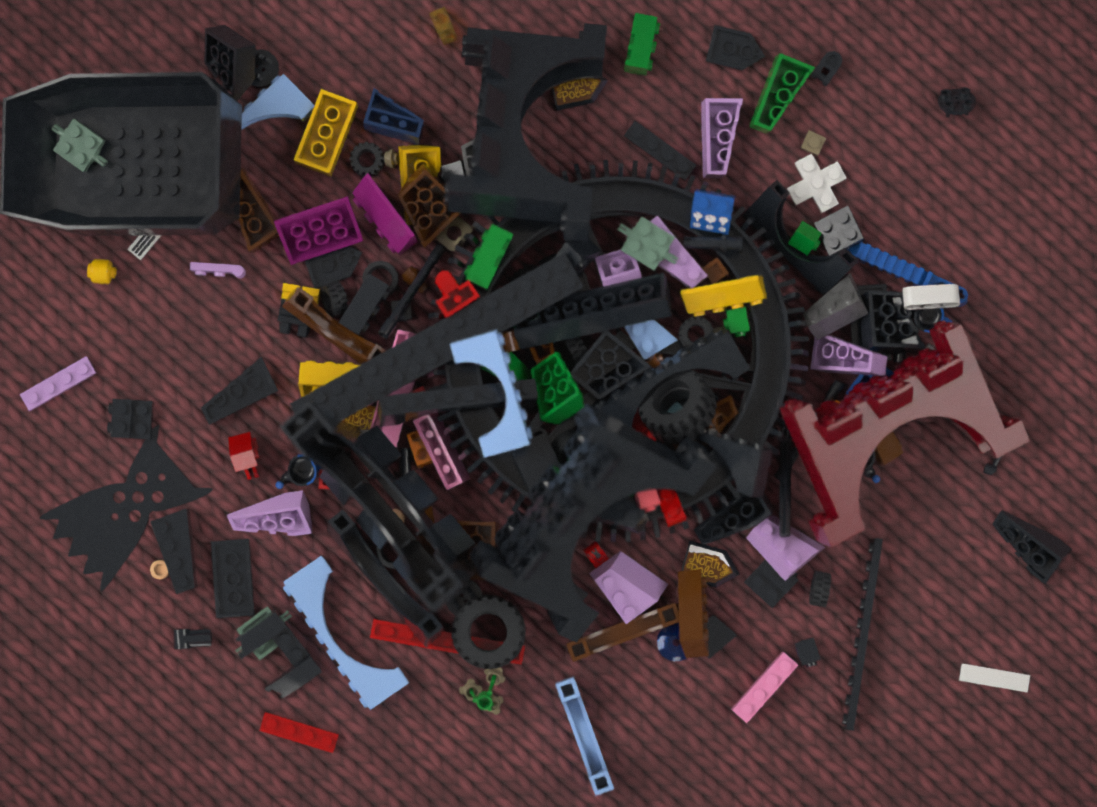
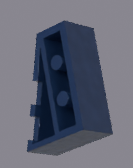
(392, 120)

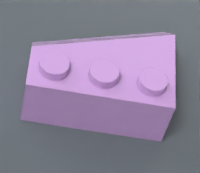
(783, 553)
(628, 585)

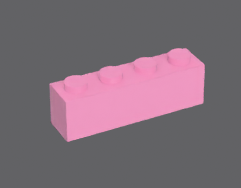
(438, 446)
(764, 687)

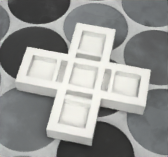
(816, 183)

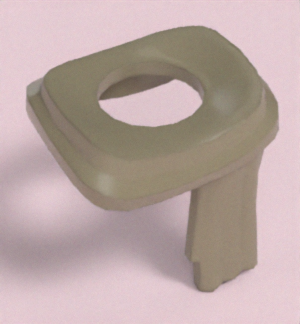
(451, 244)

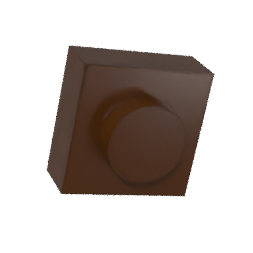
(715, 271)

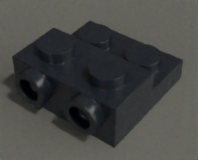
(131, 419)
(769, 584)

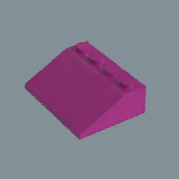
(384, 215)
(319, 230)

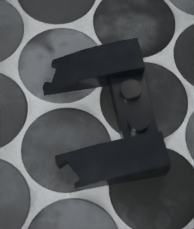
(275, 628)

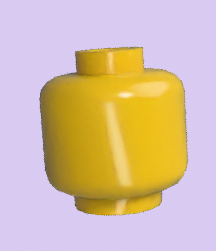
(101, 271)

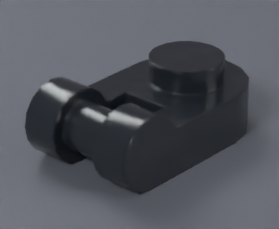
(831, 61)

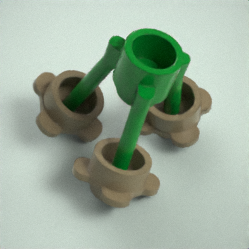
(485, 699)

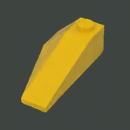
(412, 157)

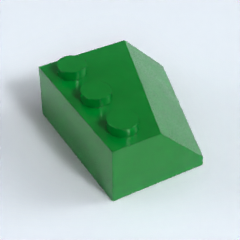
(556, 390)

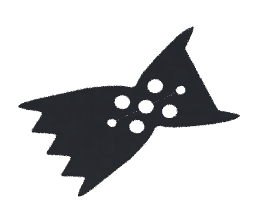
(111, 541)

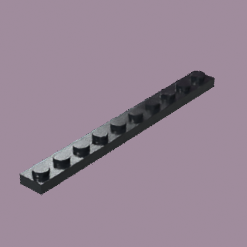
(863, 625)

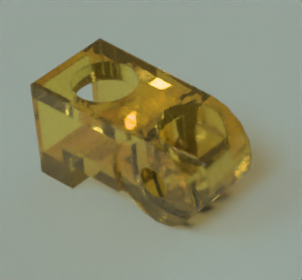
(443, 25)

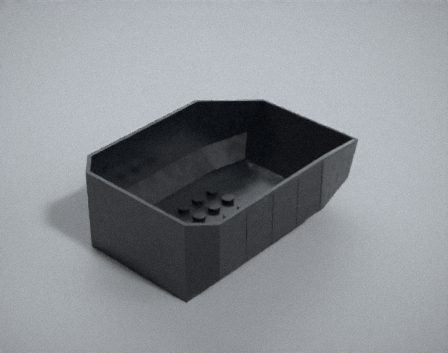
(166, 148)

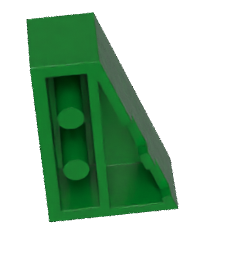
(641, 44)
(488, 256)

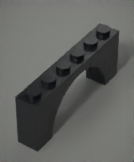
(819, 270)

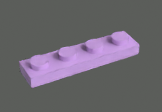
(58, 383)

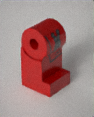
(595, 554)

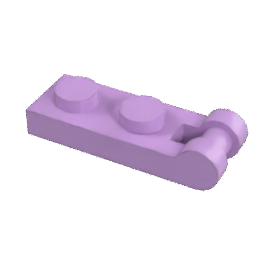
(219, 270)

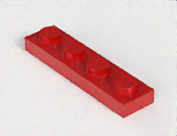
(299, 732)

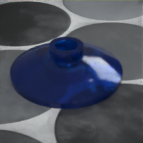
(665, 643)

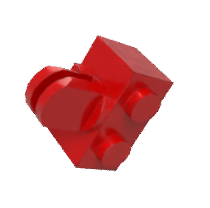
(454, 295)
(244, 453)

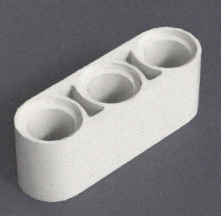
(931, 296)

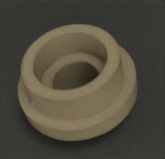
(391, 158)

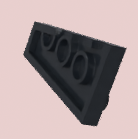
(245, 390)

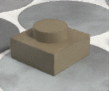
(813, 143)

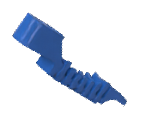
(900, 268)

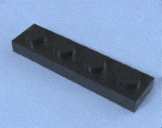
(659, 150)

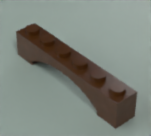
(309, 312)
(623, 632)

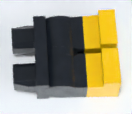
(286, 319)

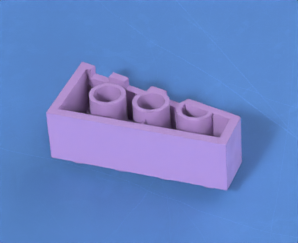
(718, 134)
(685, 268)
(840, 356)

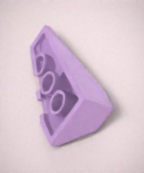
(278, 514)

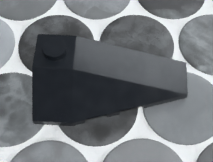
(737, 517)
(1035, 546)

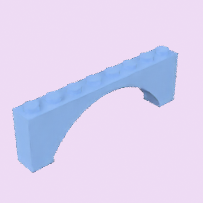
(279, 100)
(308, 590)

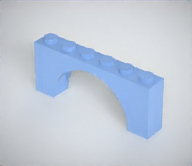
(489, 352)
(584, 735)

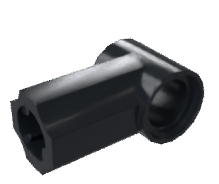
(192, 638)

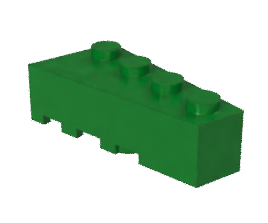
(781, 86)

